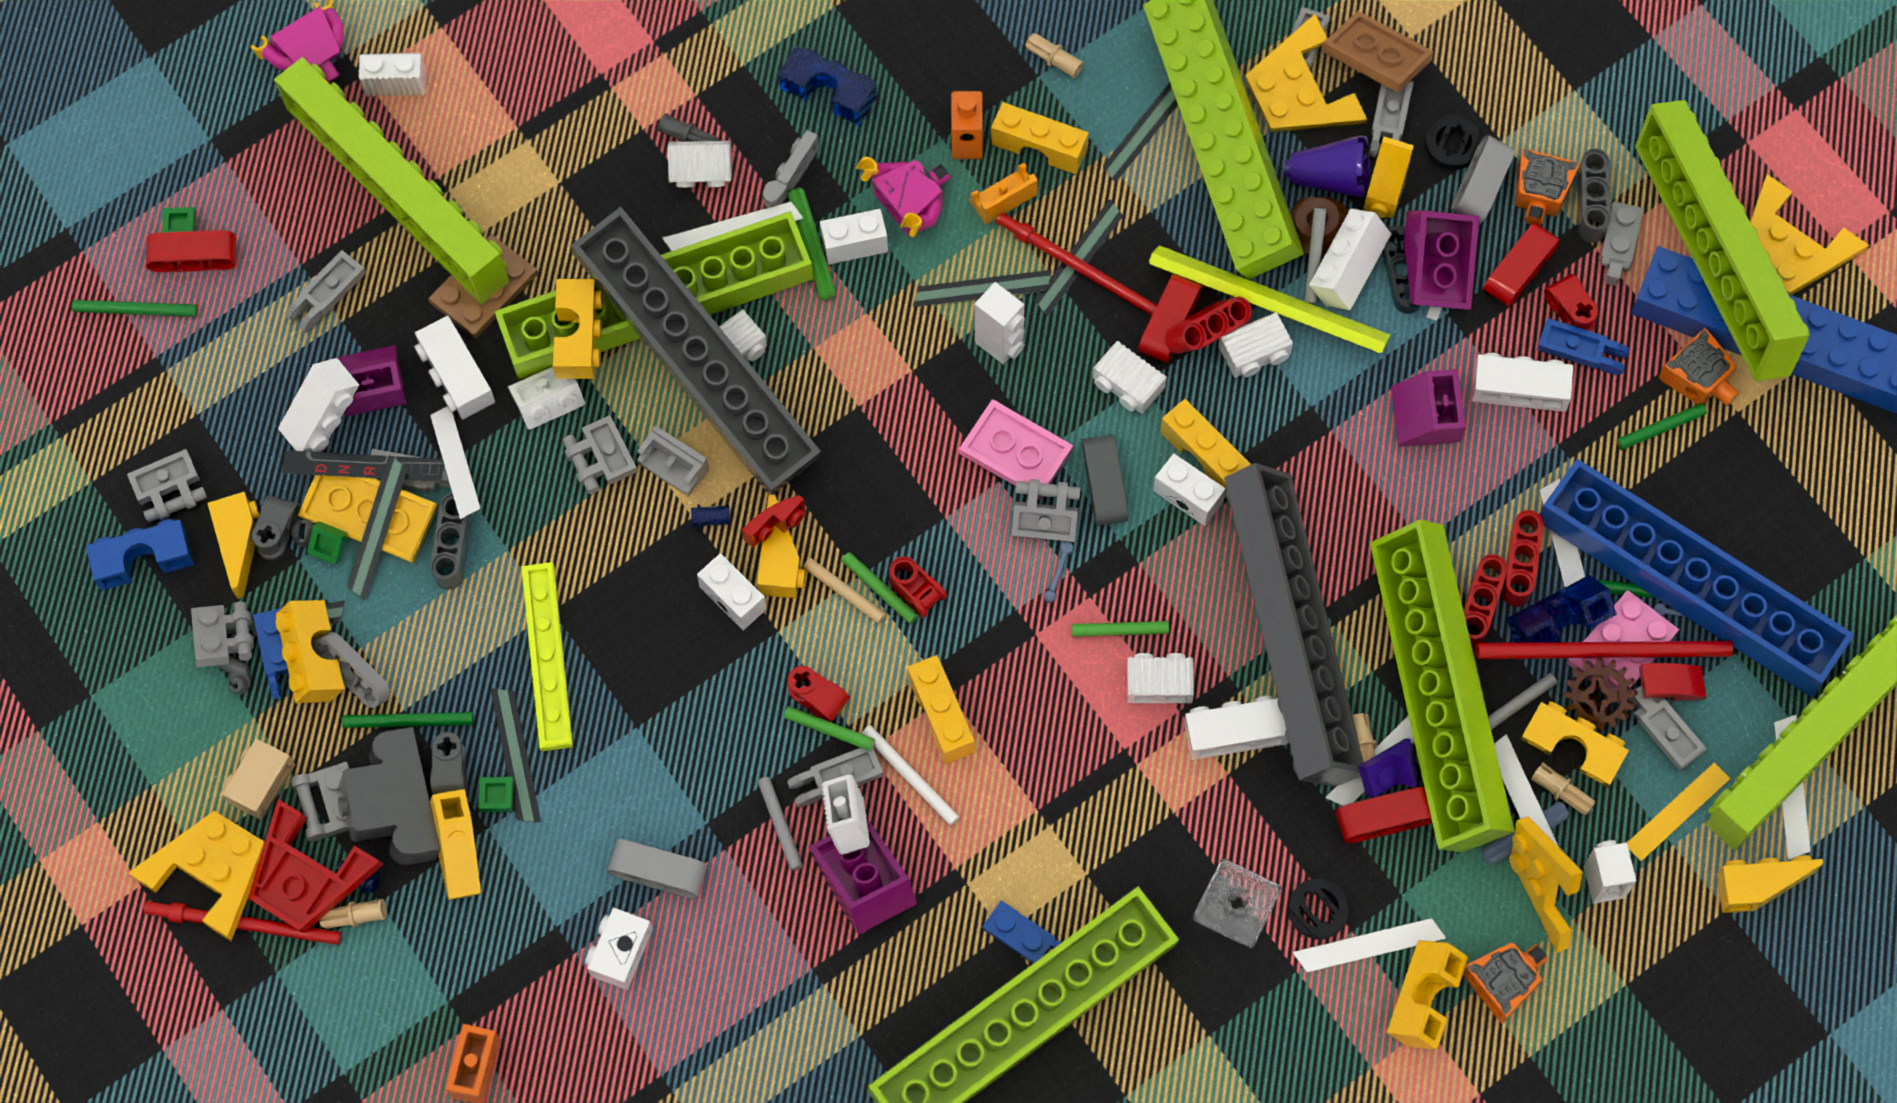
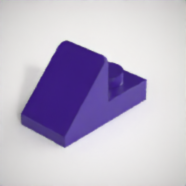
(1390, 768)

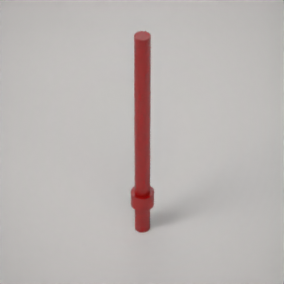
(1026, 233)
(180, 912)

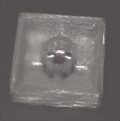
(1242, 923)

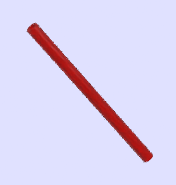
(1632, 649)

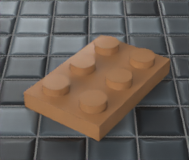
(1377, 51)
(466, 311)

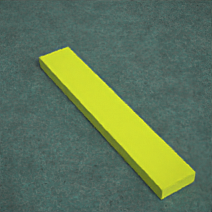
(547, 657)

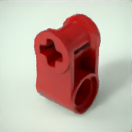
(1571, 300)
(918, 591)
(820, 697)

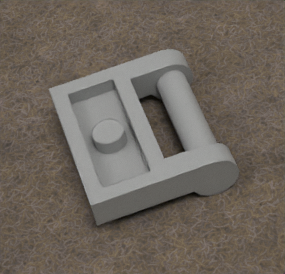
(329, 781)

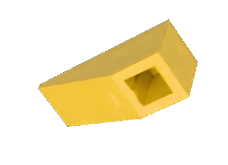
(456, 844)
(1753, 885)

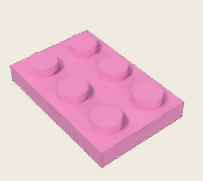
(1014, 447)
(1632, 623)

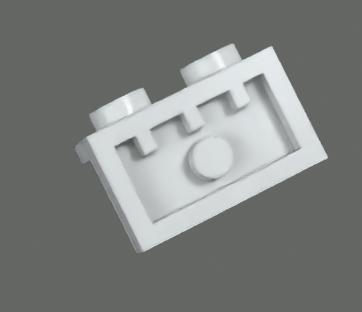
(545, 397)

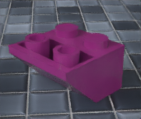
(378, 380)
(1429, 409)

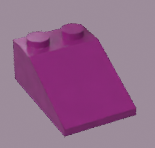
(1441, 258)
(865, 881)

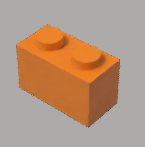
(473, 1064)

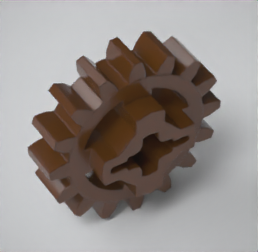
(1601, 707)

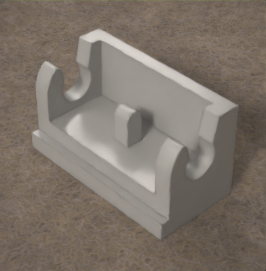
(672, 460)

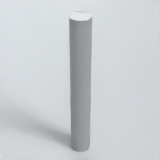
(1315, 252)
(1522, 700)
(780, 823)

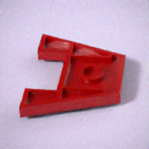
(295, 884)

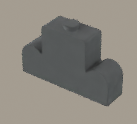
(391, 799)

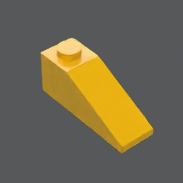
(1388, 177)
(233, 524)
(779, 564)

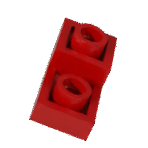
(782, 515)
(1672, 680)

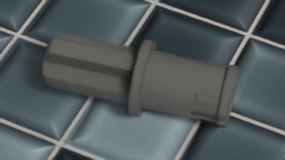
(683, 131)

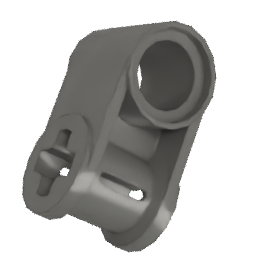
(274, 523)
(448, 771)

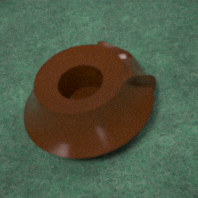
(1303, 216)

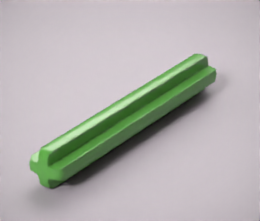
(812, 244)

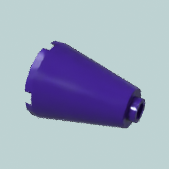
(1332, 167)

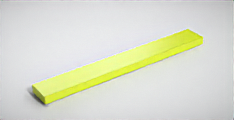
(1270, 299)

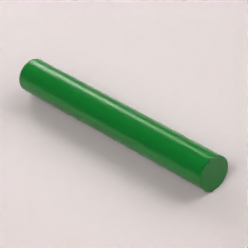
(1661, 426)

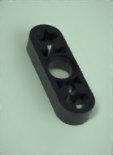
(1395, 281)

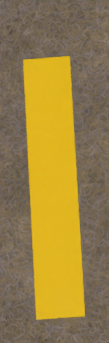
(1677, 811)

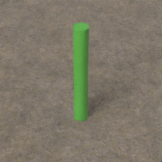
(879, 588)
(1120, 628)
(829, 728)

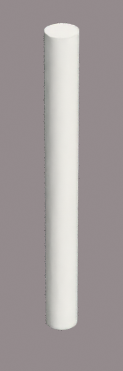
(912, 777)

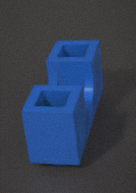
(113, 557)

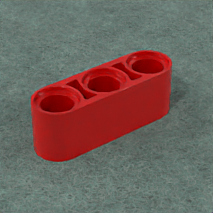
(191, 251)
(1521, 264)
(1174, 306)
(1222, 319)
(1526, 544)
(1487, 588)
(1384, 815)

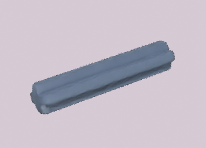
(1503, 847)

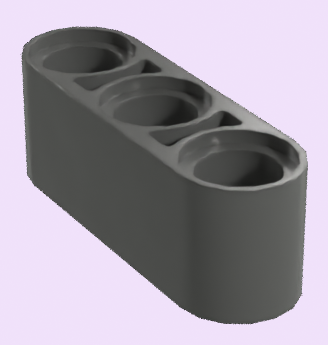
(1593, 208)
(1104, 480)
(451, 555)

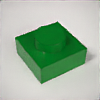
(179, 219)
(327, 542)
(496, 794)

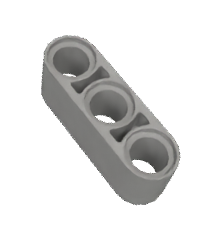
(1483, 178)
(657, 868)

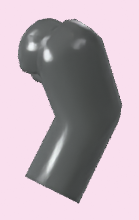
(239, 675)

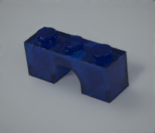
(808, 71)
(1581, 603)

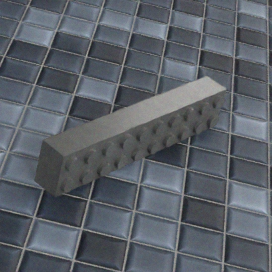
(695, 351)
(1294, 625)

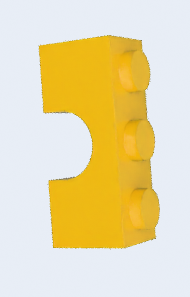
(1020, 128)
(577, 354)
(1192, 432)
(310, 675)
(942, 709)
(1551, 726)
(1430, 970)

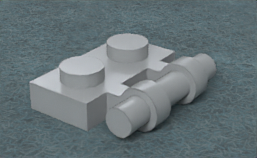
(609, 450)
(163, 478)
(1045, 520)
(210, 634)

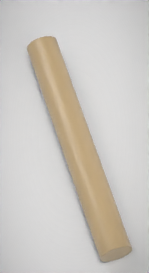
(844, 590)

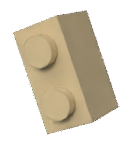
(257, 779)

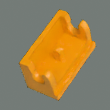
(1004, 194)

